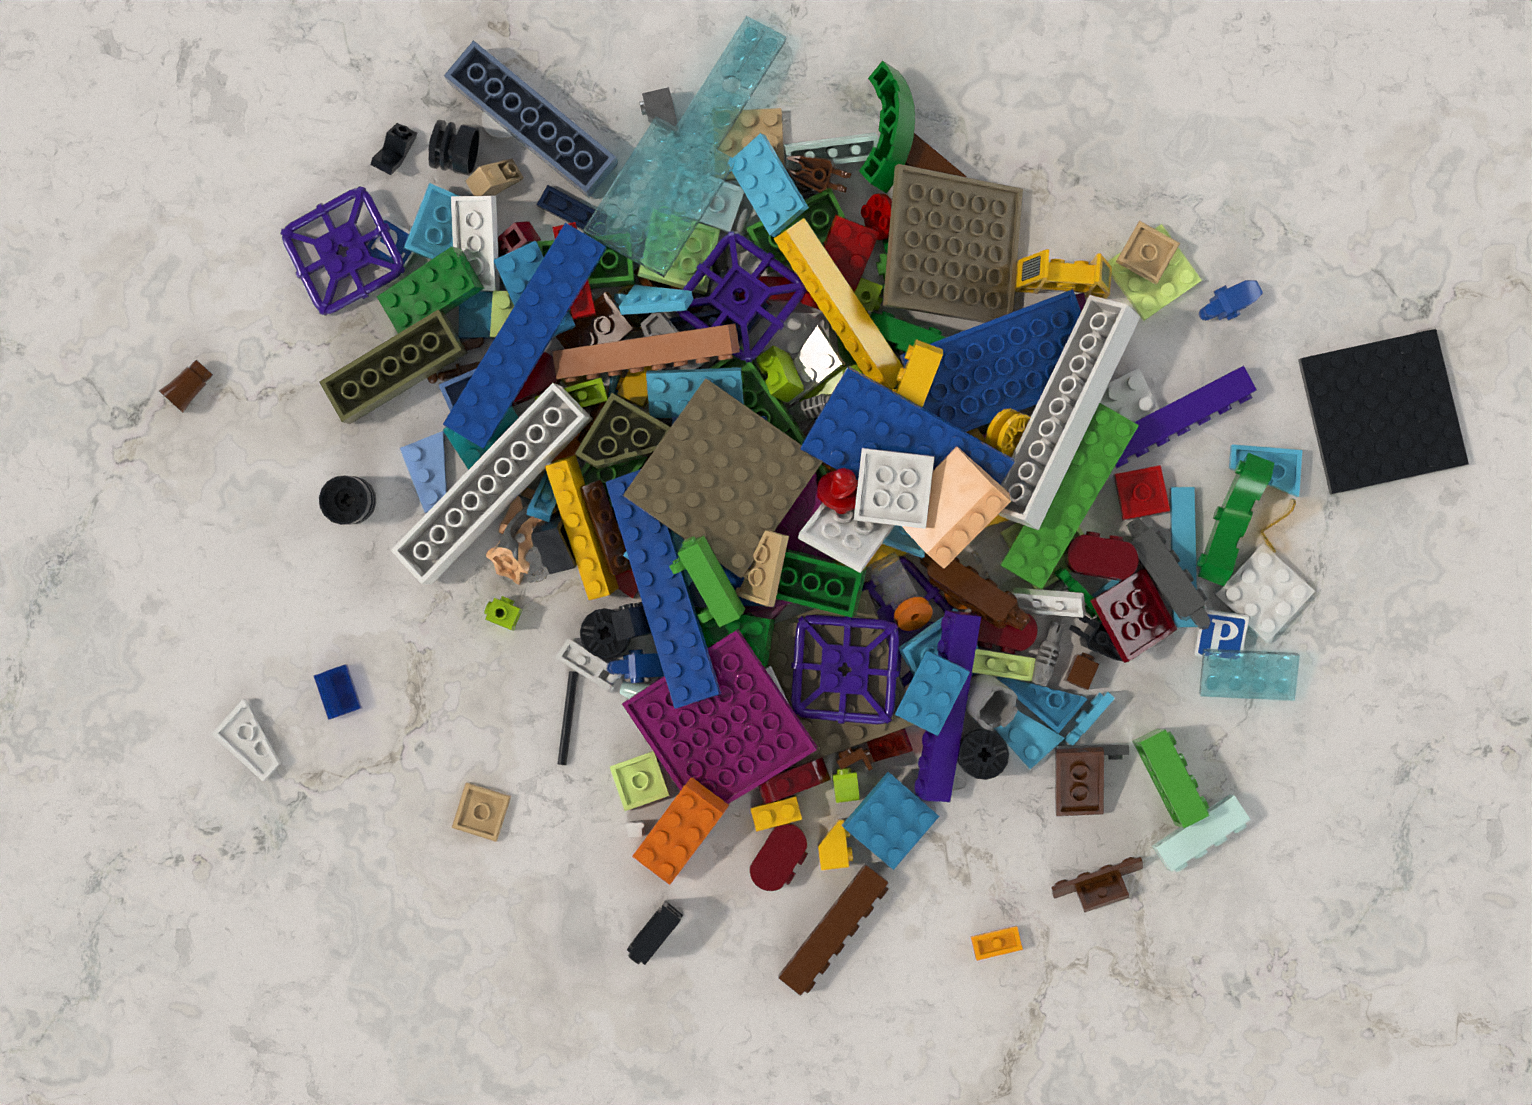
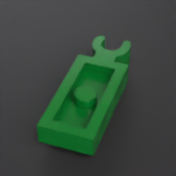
(1074, 586)

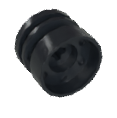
(449, 146)
(338, 490)
(593, 640)
(972, 744)

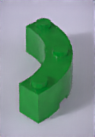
(895, 126)
(901, 333)
(1233, 518)

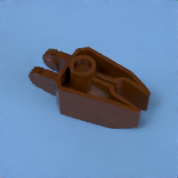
(817, 173)

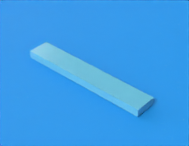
(1183, 536)

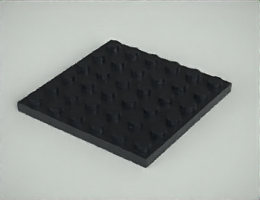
(1383, 411)

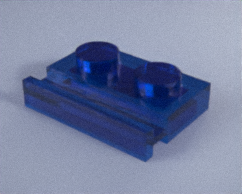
(337, 692)

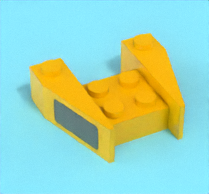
(1038, 273)

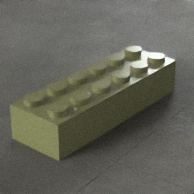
(393, 367)

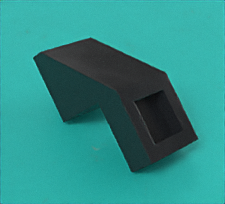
(395, 148)

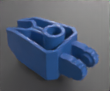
(1231, 300)
(637, 666)

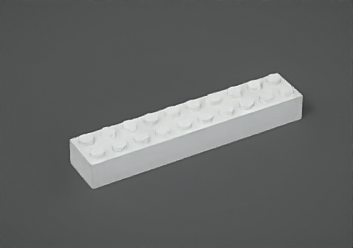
(1066, 408)
(491, 484)

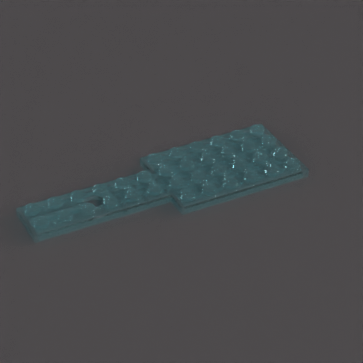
(679, 168)

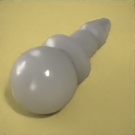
(741, 226)

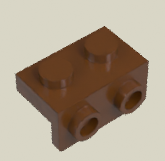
(850, 756)

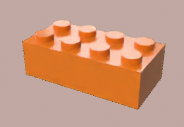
(680, 830)

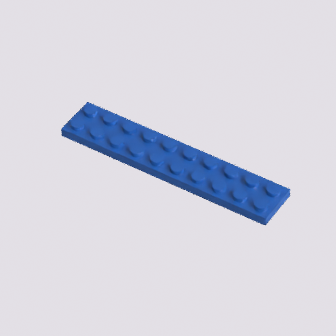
(524, 336)
(665, 600)

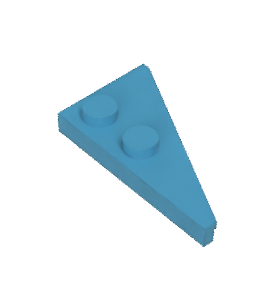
(1048, 704)

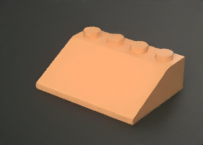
(959, 507)

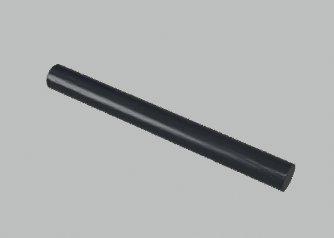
(567, 718)

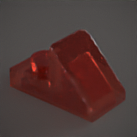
(890, 745)

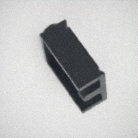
(654, 933)

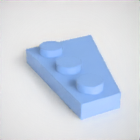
(427, 468)

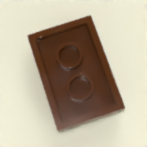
(604, 327)
(1079, 781)

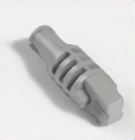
(809, 408)
(1047, 655)

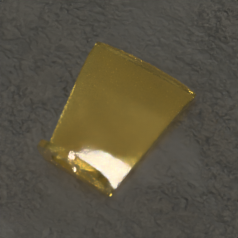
(1292, 503)

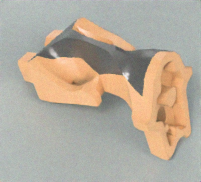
(509, 553)

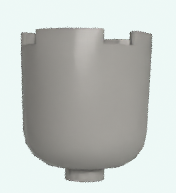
(990, 702)

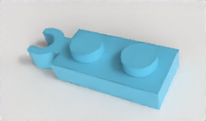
(1086, 719)

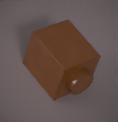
(1081, 671)

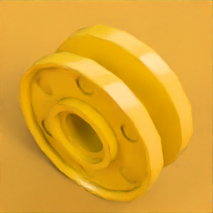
(1006, 430)

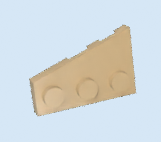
(764, 574)

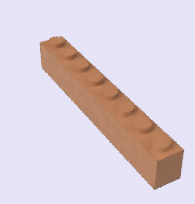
(646, 351)

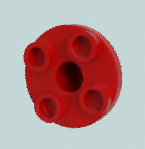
(878, 214)
(838, 490)

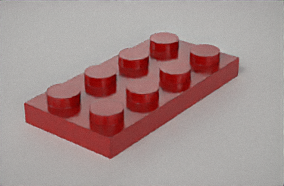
(850, 249)

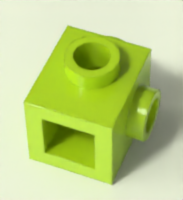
(868, 295)
(503, 612)

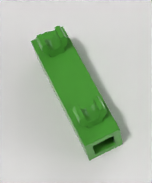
(710, 581)

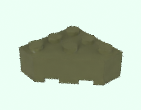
(620, 435)

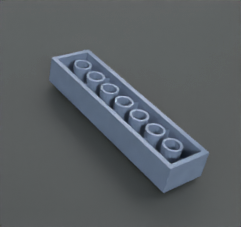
(531, 119)

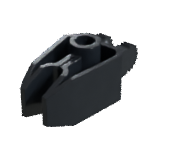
(1096, 638)

